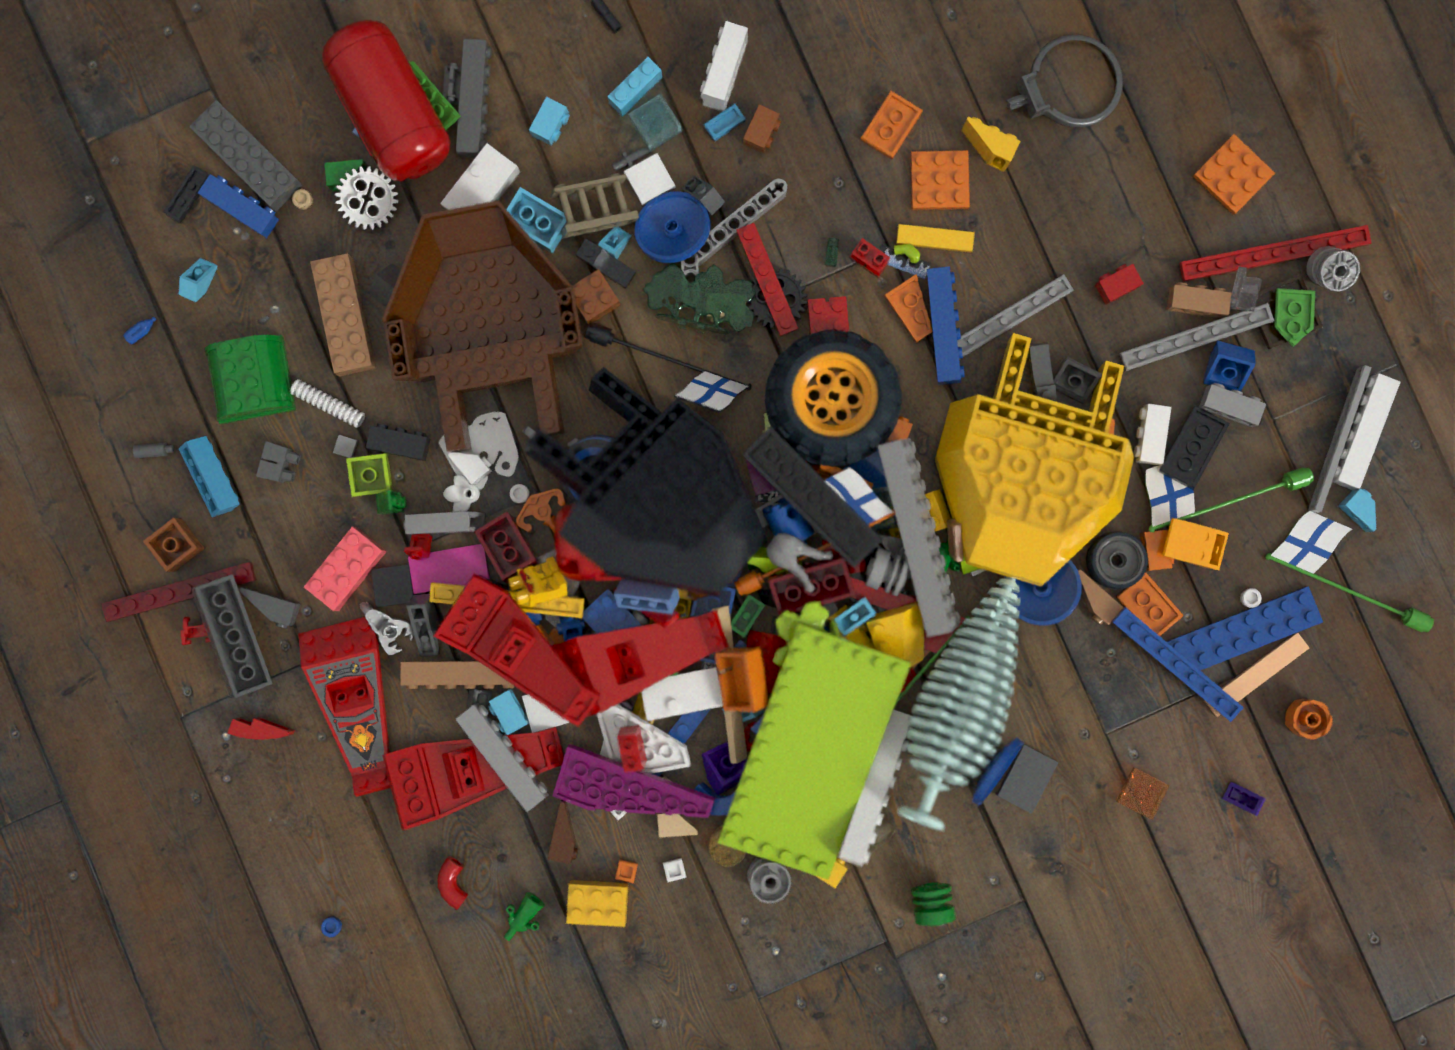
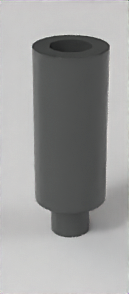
(152, 450)

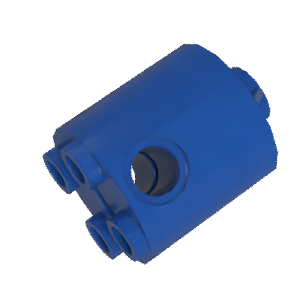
(787, 520)

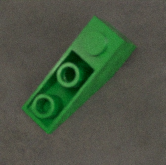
(390, 502)

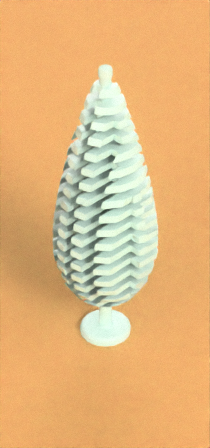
(965, 700)

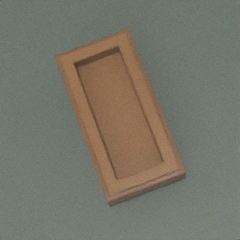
(955, 540)

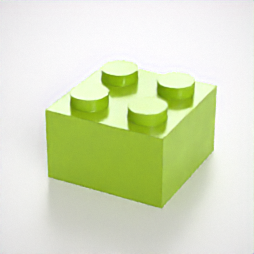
(369, 474)

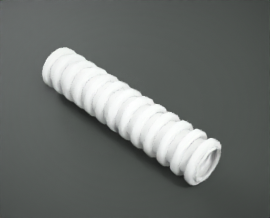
(327, 403)

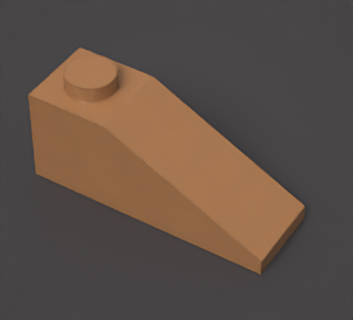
(1099, 602)

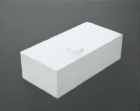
(483, 180)
(683, 694)

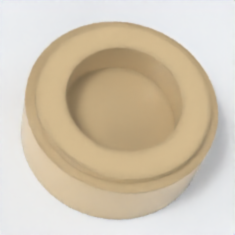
(302, 199)

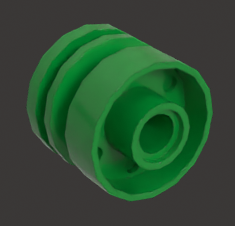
(933, 909)

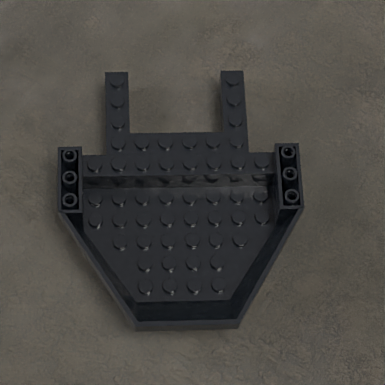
(658, 497)

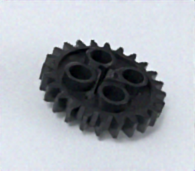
(790, 289)

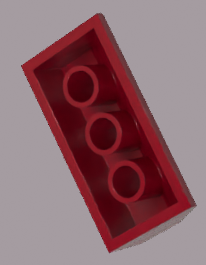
(829, 578)

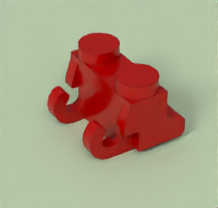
(192, 632)

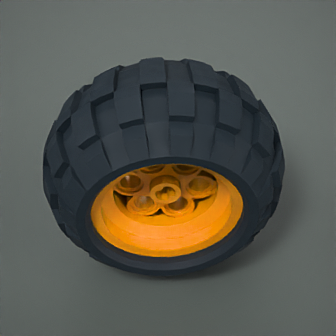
(871, 381)

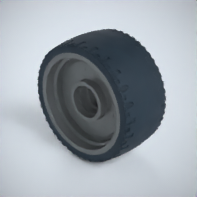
(1131, 557)

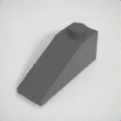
(274, 608)
(424, 624)

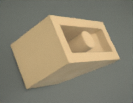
(675, 825)

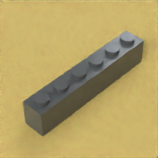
(473, 97)

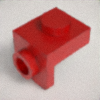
(419, 546)

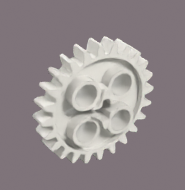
(349, 191)

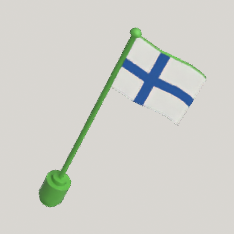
(1174, 500)
(1310, 547)

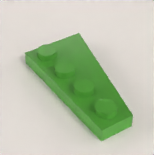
(443, 108)

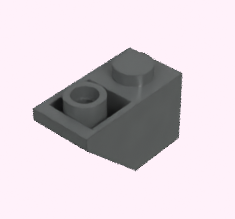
(704, 194)

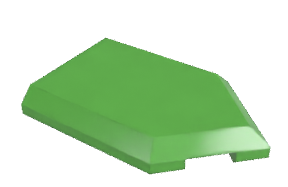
(1294, 313)

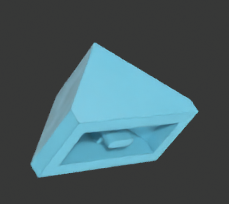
(615, 242)

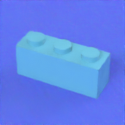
(635, 86)

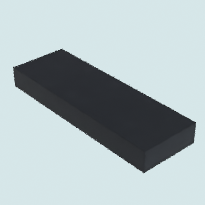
(186, 194)

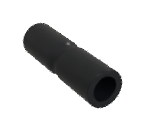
(607, 16)

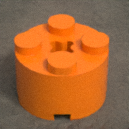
(1319, 716)

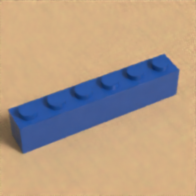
(944, 326)

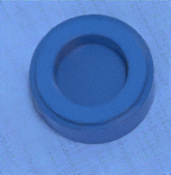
(331, 926)

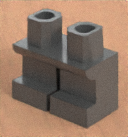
(279, 471)

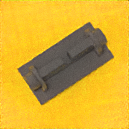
(452, 81)

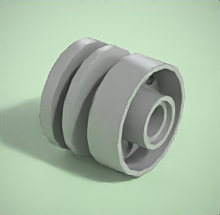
(1333, 268)
(883, 570)
(772, 889)

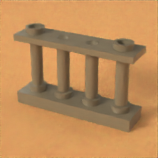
(591, 224)

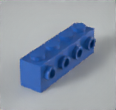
(240, 207)

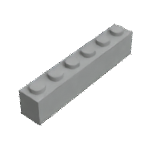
(502, 756)

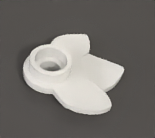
(459, 494)

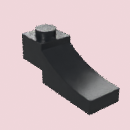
(607, 264)

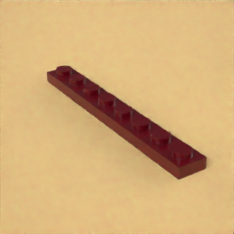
(171, 593)

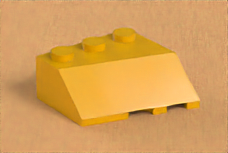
(899, 632)

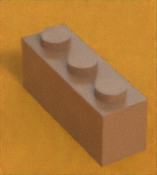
(1199, 300)

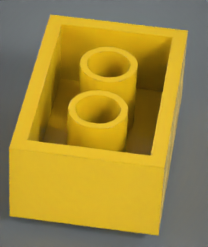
(597, 903)

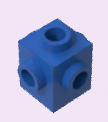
(570, 627)

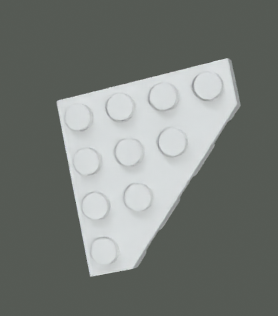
(661, 749)

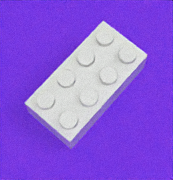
(724, 66)

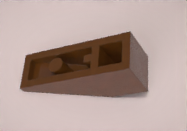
(563, 839)

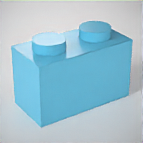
(549, 121)
(508, 712)

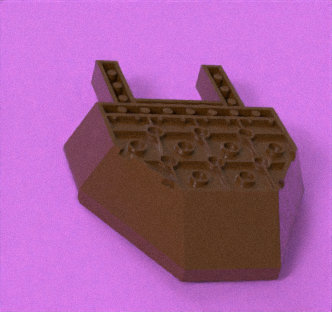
(480, 314)

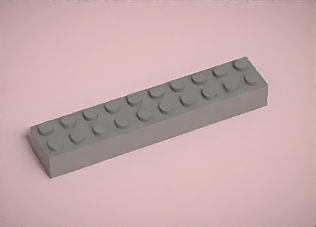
(919, 537)

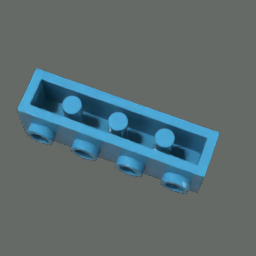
(209, 476)

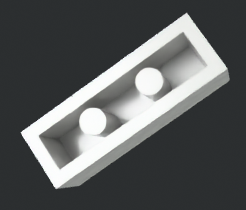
(1152, 434)

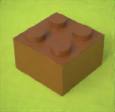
(594, 297)
(173, 544)

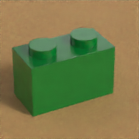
(746, 615)

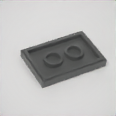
(1027, 778)

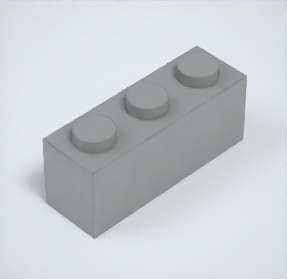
(1232, 405)

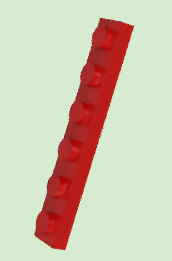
(767, 279)

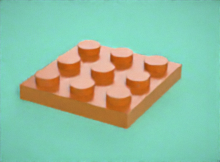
(1234, 174)
(940, 180)

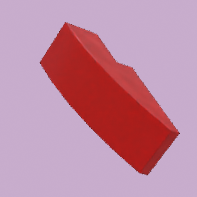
(258, 729)

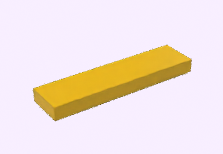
(935, 238)

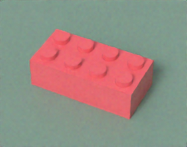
(345, 569)

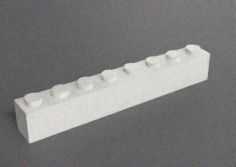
(875, 791)

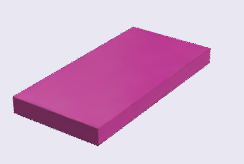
(448, 567)

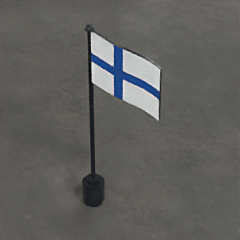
(705, 390)

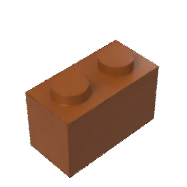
(761, 129)

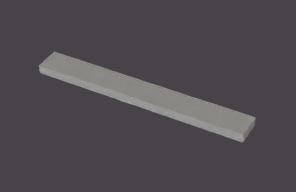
(1014, 315)
(1196, 337)
(1339, 439)

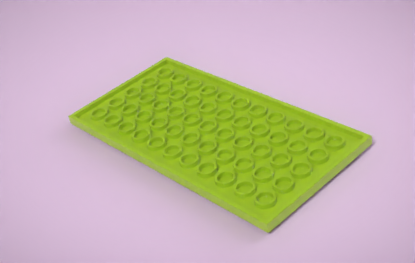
(813, 751)

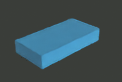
(724, 122)

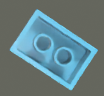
(538, 219)

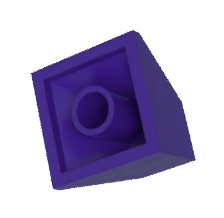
(720, 771)

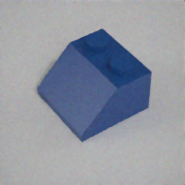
(1229, 366)

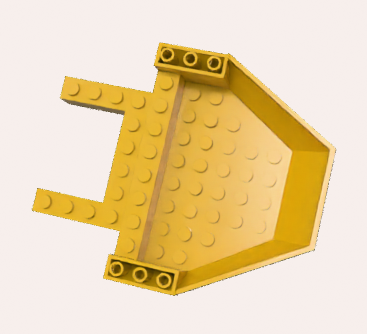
(1032, 472)

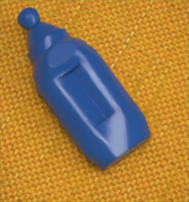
(138, 330)

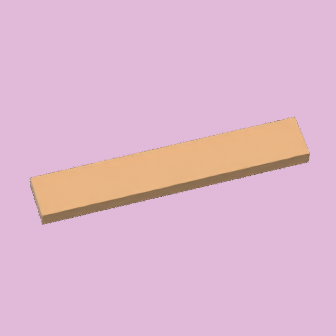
(1264, 668)

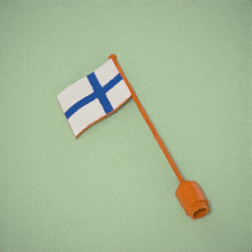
(857, 495)

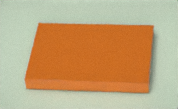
(891, 125)
(1150, 605)

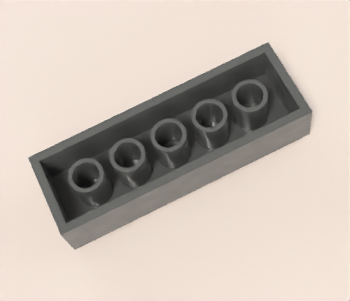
(245, 155)
(231, 636)

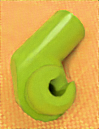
(909, 250)

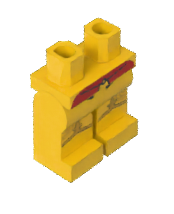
(538, 583)

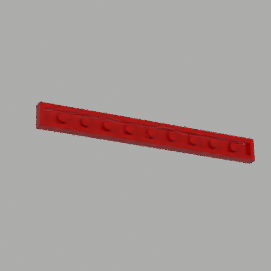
(1273, 253)

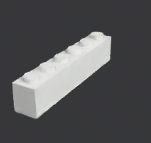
(1365, 431)

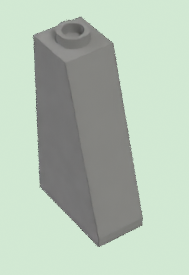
(443, 522)

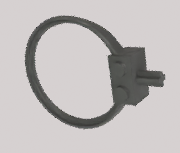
(1032, 98)

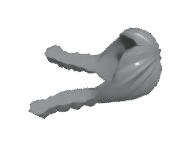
(783, 553)

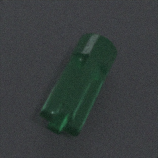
(832, 252)

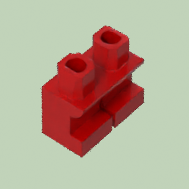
(872, 256)

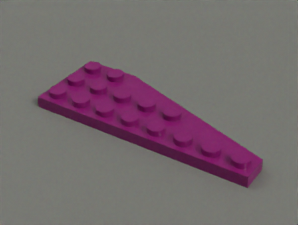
(601, 784)

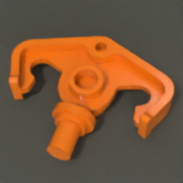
(538, 507)

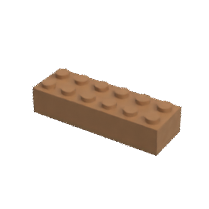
(343, 315)

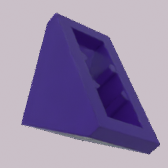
(1243, 798)

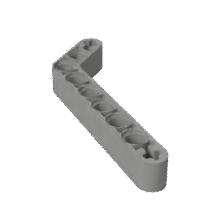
(738, 216)

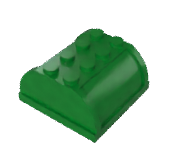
(250, 377)

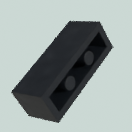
(398, 442)

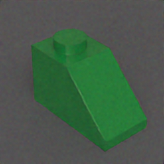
(336, 170)

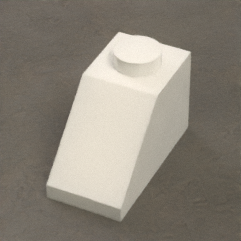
(471, 466)

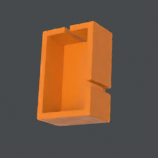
(745, 684)

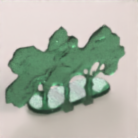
(705, 295)

